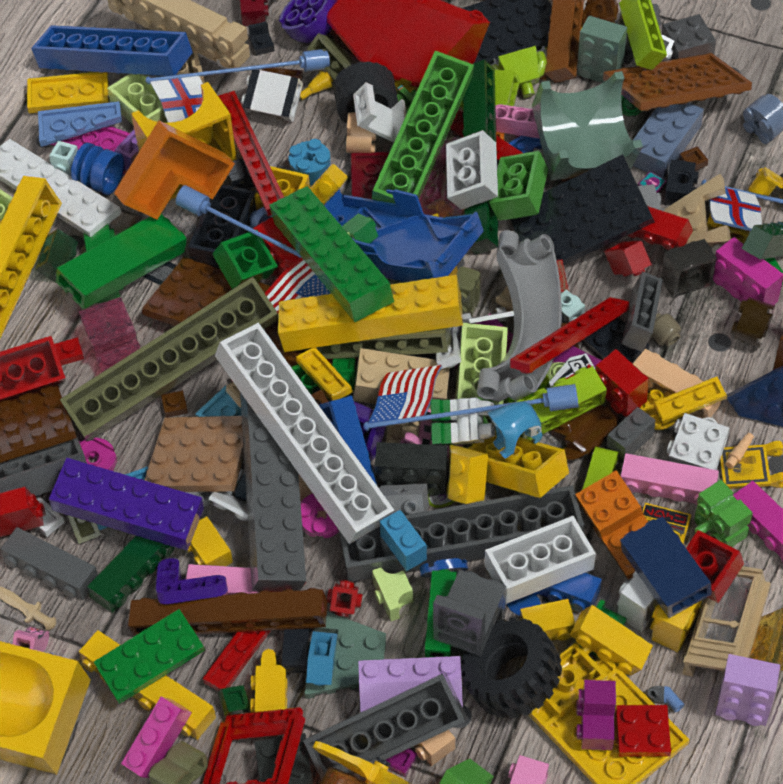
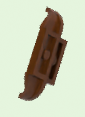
(587, 431)

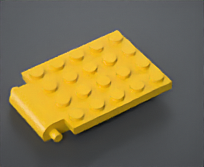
(560, 721)

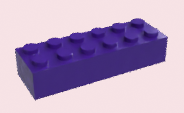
(126, 503)

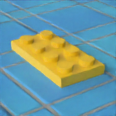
(67, 91)

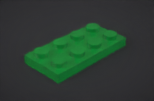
(149, 656)

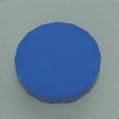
(453, 565)

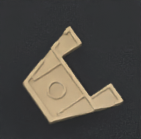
(693, 208)

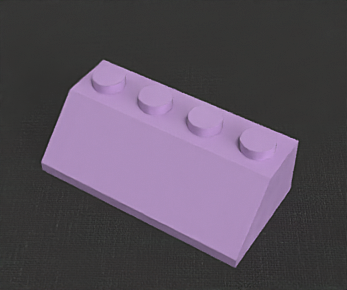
(390, 677)

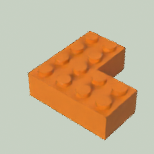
(164, 163)

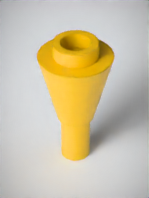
(320, 82)

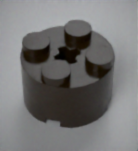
(753, 321)

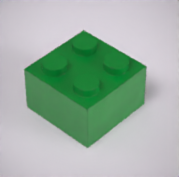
(244, 258)

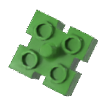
(722, 514)

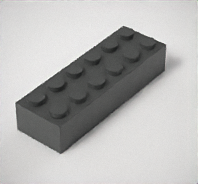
(392, 724)

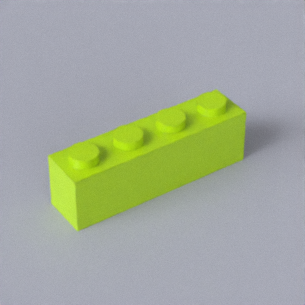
(643, 32)

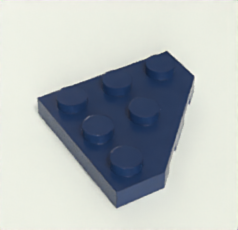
(761, 398)

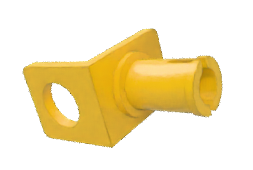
(765, 182)

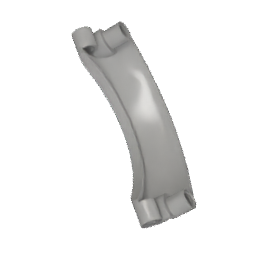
(537, 307)

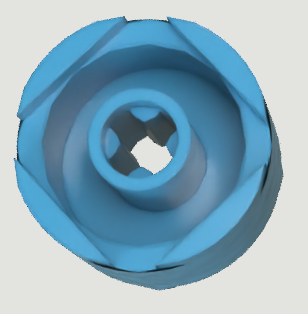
(310, 159)

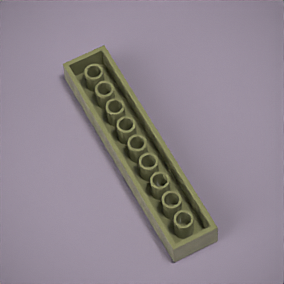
(166, 360)

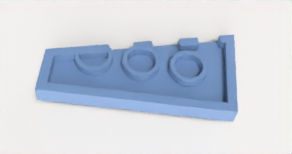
(73, 121)

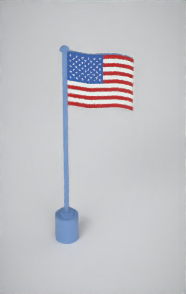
(293, 283)
(408, 394)

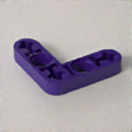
(174, 590)

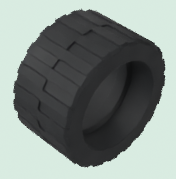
(354, 77)

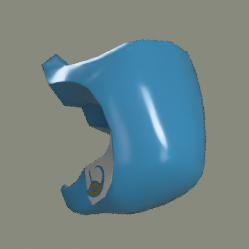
(512, 422)

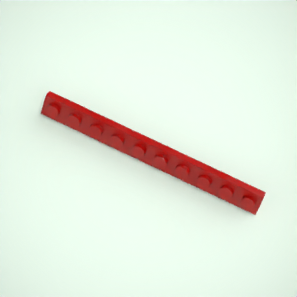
(252, 153)

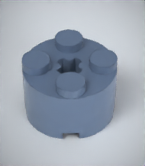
(764, 118)

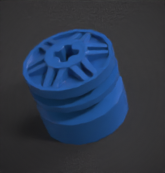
(98, 168)

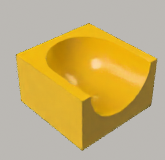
(208, 124)
(38, 706)

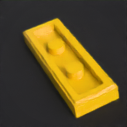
(323, 374)
(690, 400)

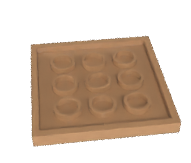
(198, 454)

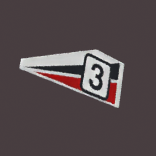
(571, 366)

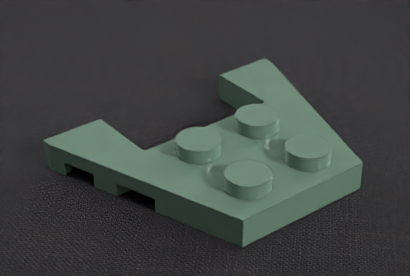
(354, 644)

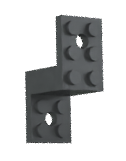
(469, 612)

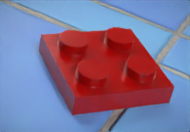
(643, 731)

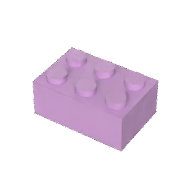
(747, 690)

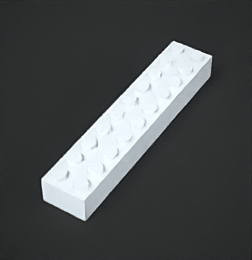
(303, 432)

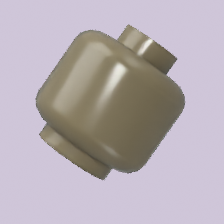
(666, 330)

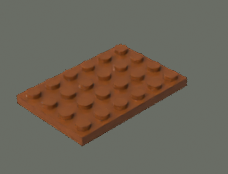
(680, 82)

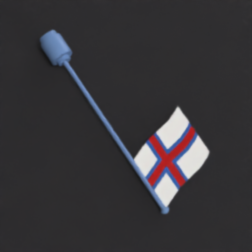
(183, 96)
(738, 208)

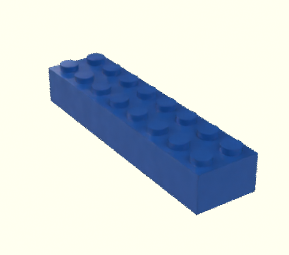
(112, 50)

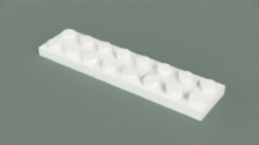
(80, 205)

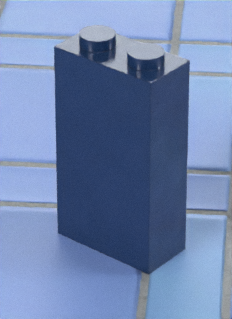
(665, 566)

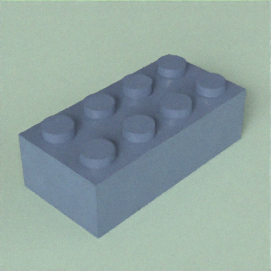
(667, 136)

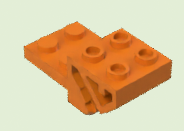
(614, 513)

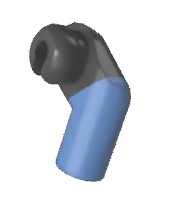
(665, 694)

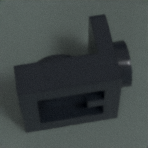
(260, 38)

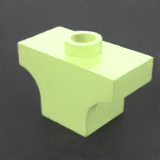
(392, 591)

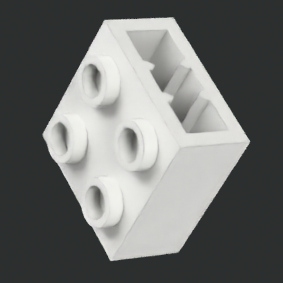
(698, 442)

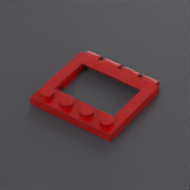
(258, 724)

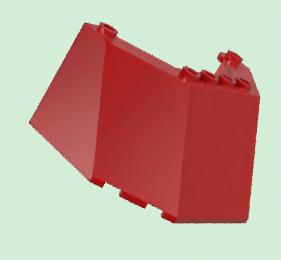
(407, 33)

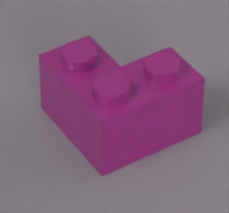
(597, 708)

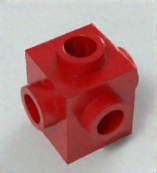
(341, 607)

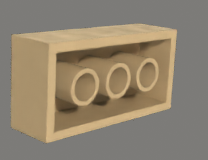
(374, 365)

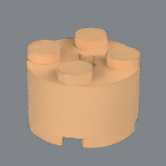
(358, 139)

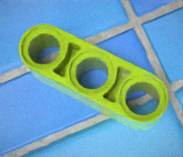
(601, 465)

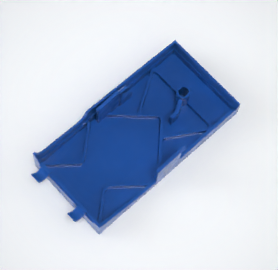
(408, 241)

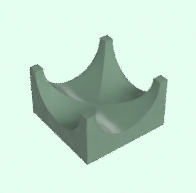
(582, 128)

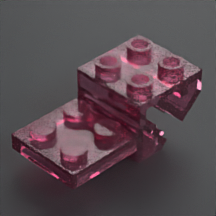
(109, 332)

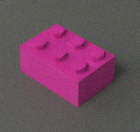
(745, 274)

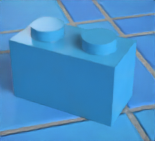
(403, 540)
(321, 658)

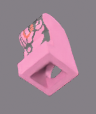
(31, 638)

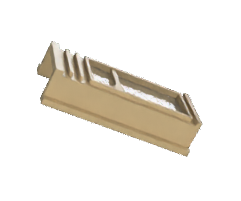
(730, 624)

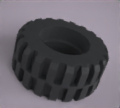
(525, 688)

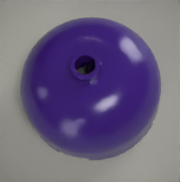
(306, 19)

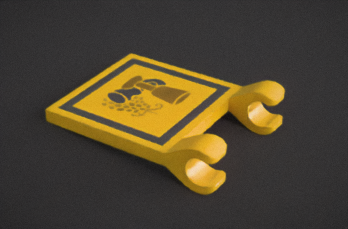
(752, 467)

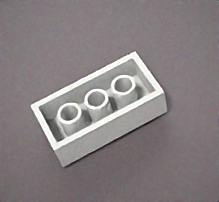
(540, 558)

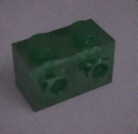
(56, 251)

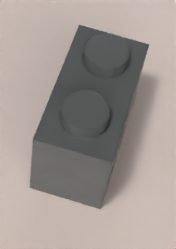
(631, 433)

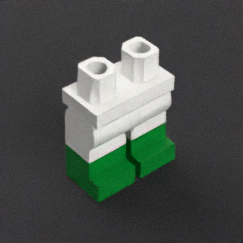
(467, 427)

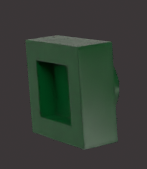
(234, 700)

